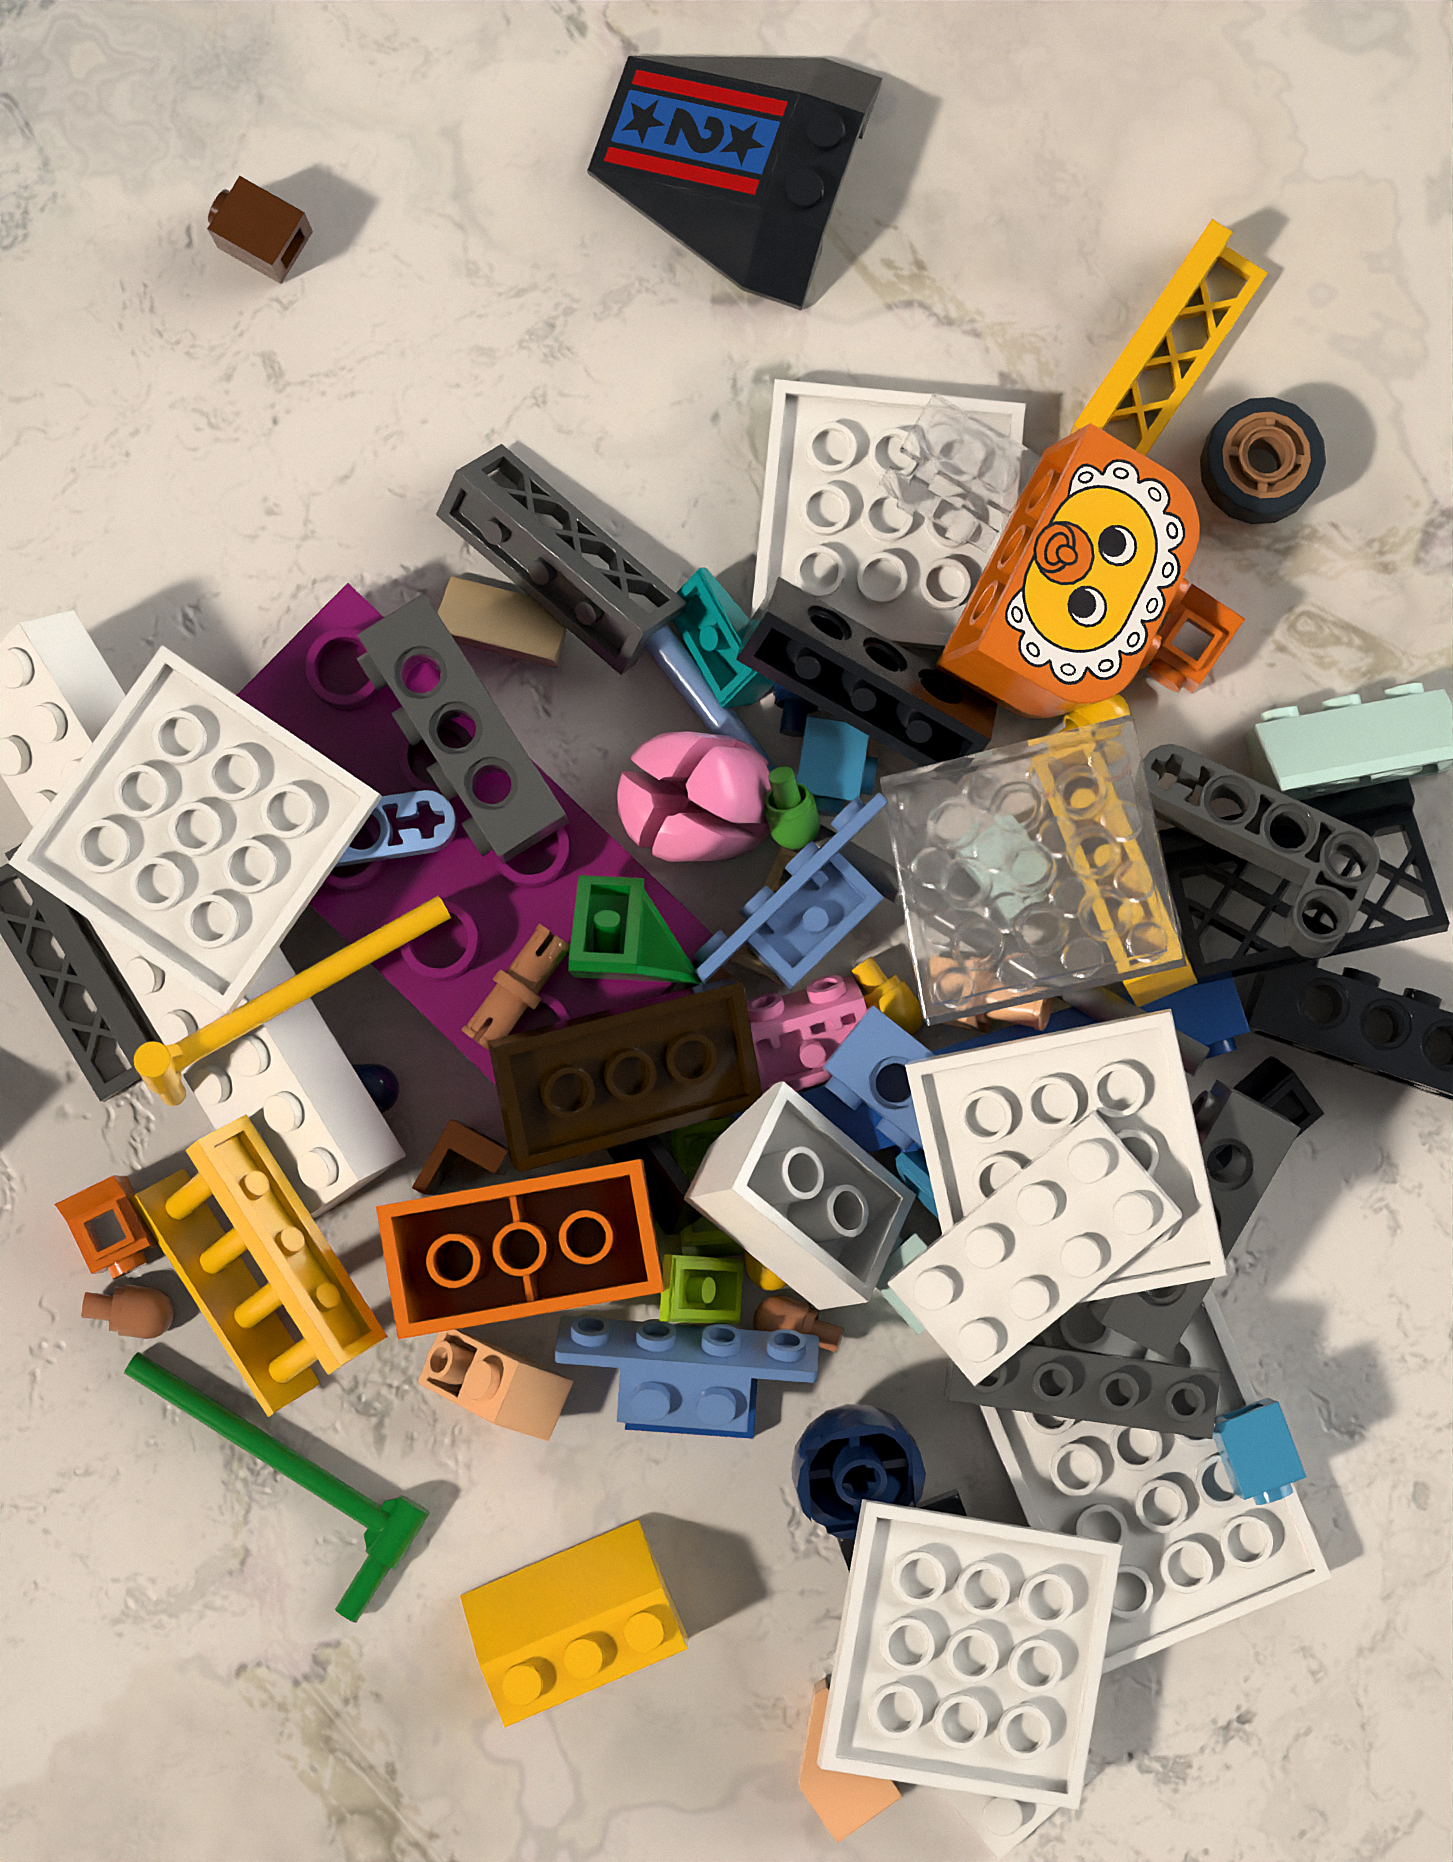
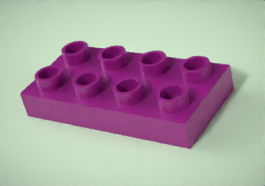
(494, 907)

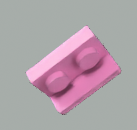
(803, 1029)

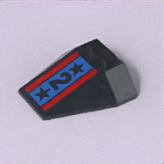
(737, 158)

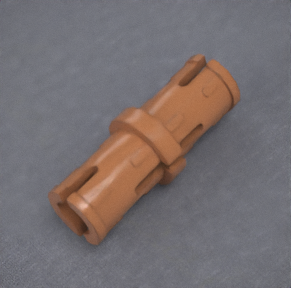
(517, 987)

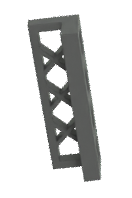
(550, 561)
(92, 971)

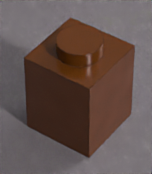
(258, 228)

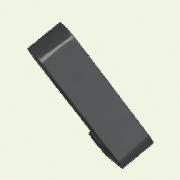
(1251, 839)

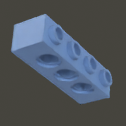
(856, 1063)

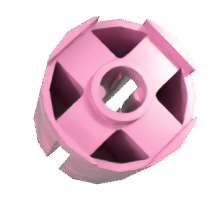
(696, 798)

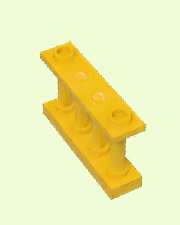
(286, 1247)

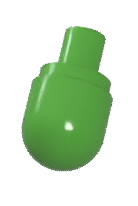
(791, 810)

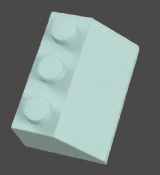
(1353, 742)

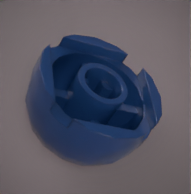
(853, 1457)

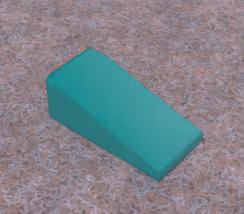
(713, 633)

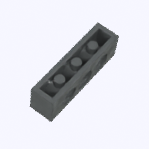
(419, 636)
(1259, 1146)
(1096, 1389)

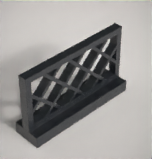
(1372, 809)

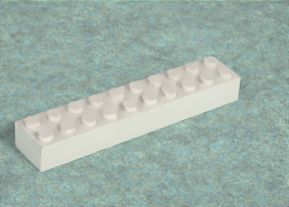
(281, 1074)

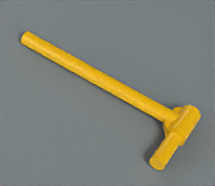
(162, 1065)

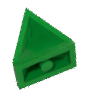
(623, 935)

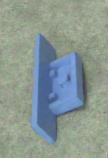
(809, 912)
(686, 1371)

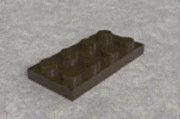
(625, 1073)

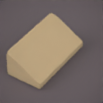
(501, 622)

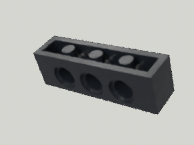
(864, 678)
(1278, 1014)

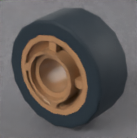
(1286, 435)

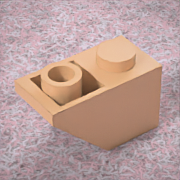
(495, 1383)
(839, 1798)

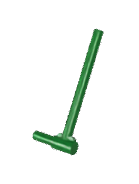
(388, 1526)

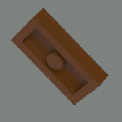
(461, 1140)

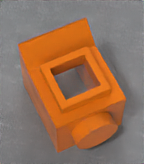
(1193, 640)
(108, 1227)

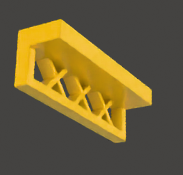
(1157, 329)

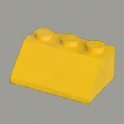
(573, 1622)

